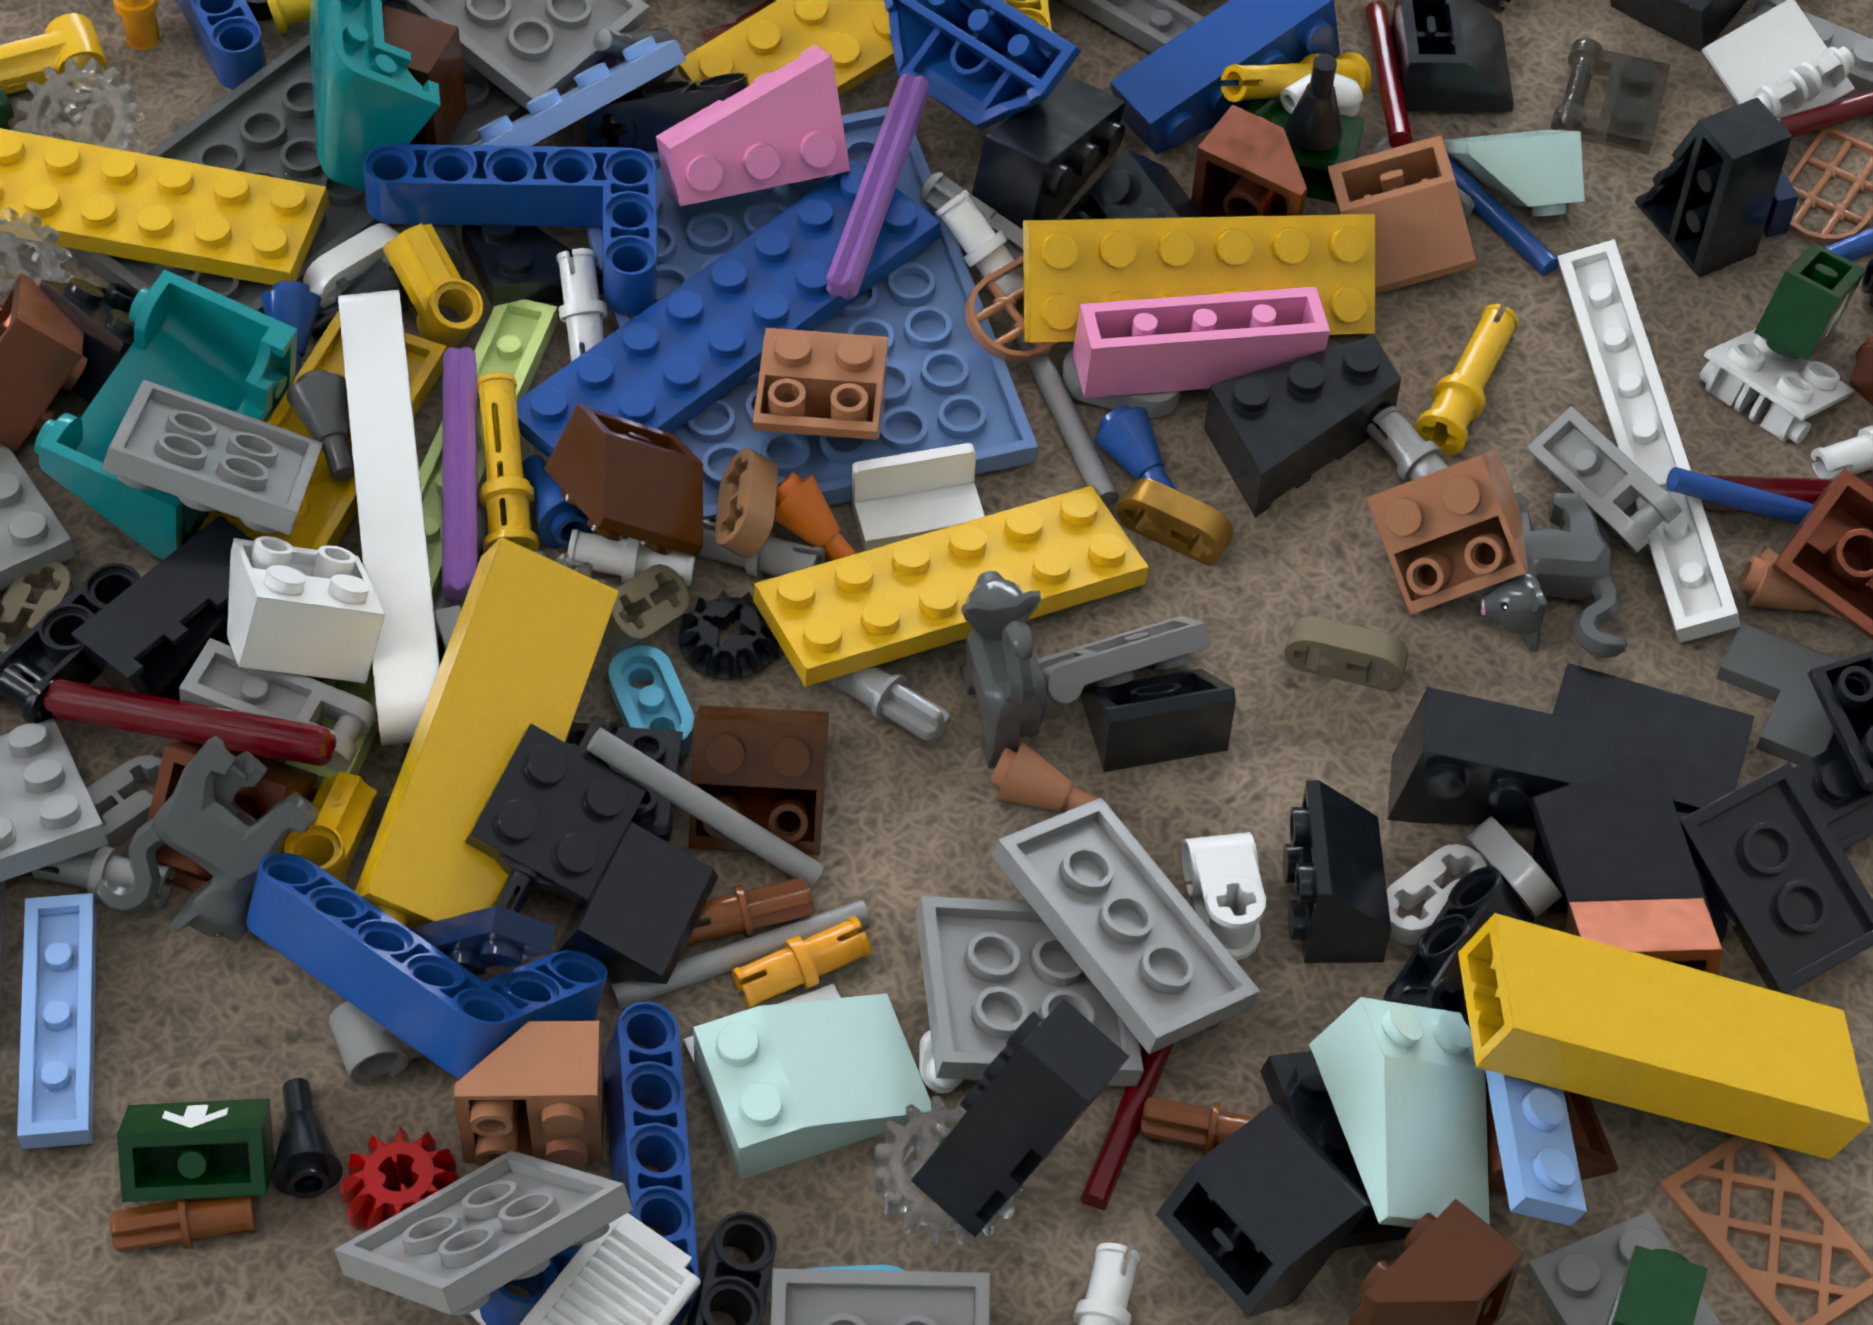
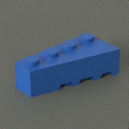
(1179, 85)

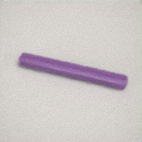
(877, 187)
(459, 472)

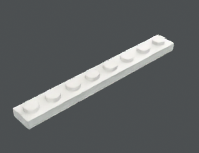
(1648, 435)

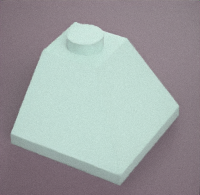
(1526, 167)

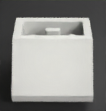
(302, 610)

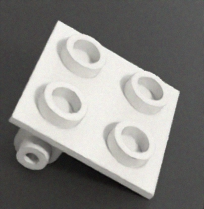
(1781, 62)
(1787, 386)

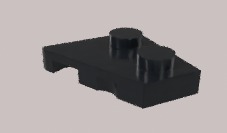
(516, 262)

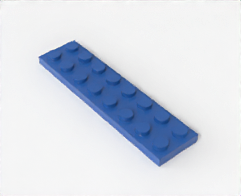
(713, 325)

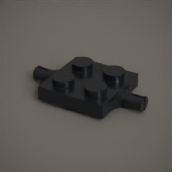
(555, 817)

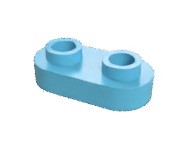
(656, 705)

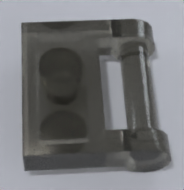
(1629, 103)

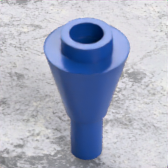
(296, 306)
(1131, 442)
(553, 514)

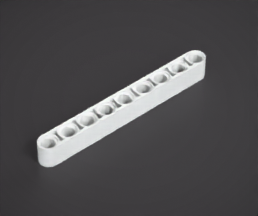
(390, 508)

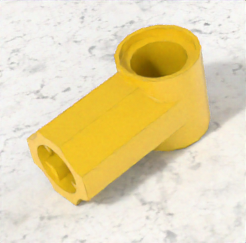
(63, 39)
(433, 282)
(341, 824)

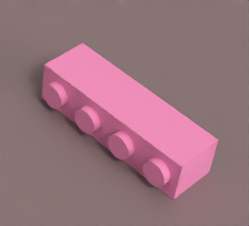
(1193, 339)

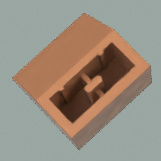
(1415, 208)
(821, 384)
(1452, 531)
(536, 1096)

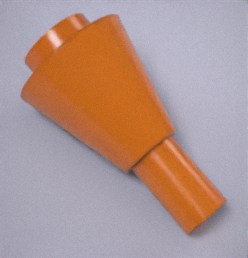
(807, 514)

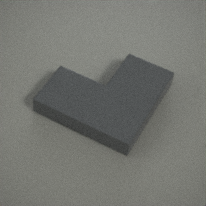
(1779, 672)

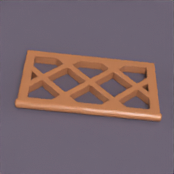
(1762, 1283)

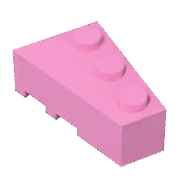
(760, 138)

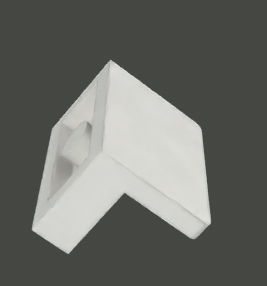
(914, 494)

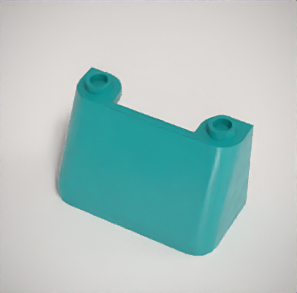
(361, 88)
(190, 345)

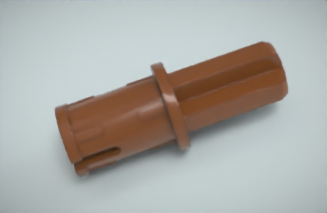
(753, 910)
(1189, 1123)
(181, 1222)

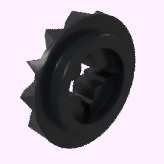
(743, 652)

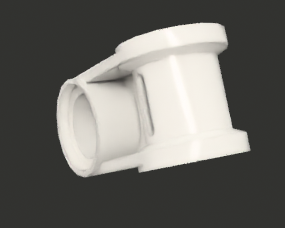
(1226, 889)

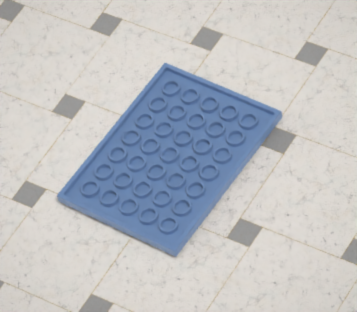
(938, 377)

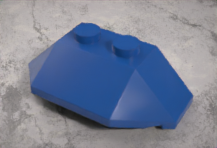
(978, 55)

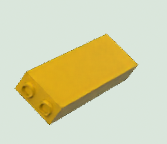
(510, 663)
(1661, 1037)

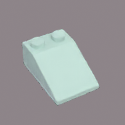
(806, 1078)
(1409, 1107)

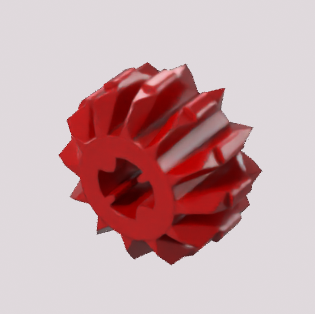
(392, 1166)

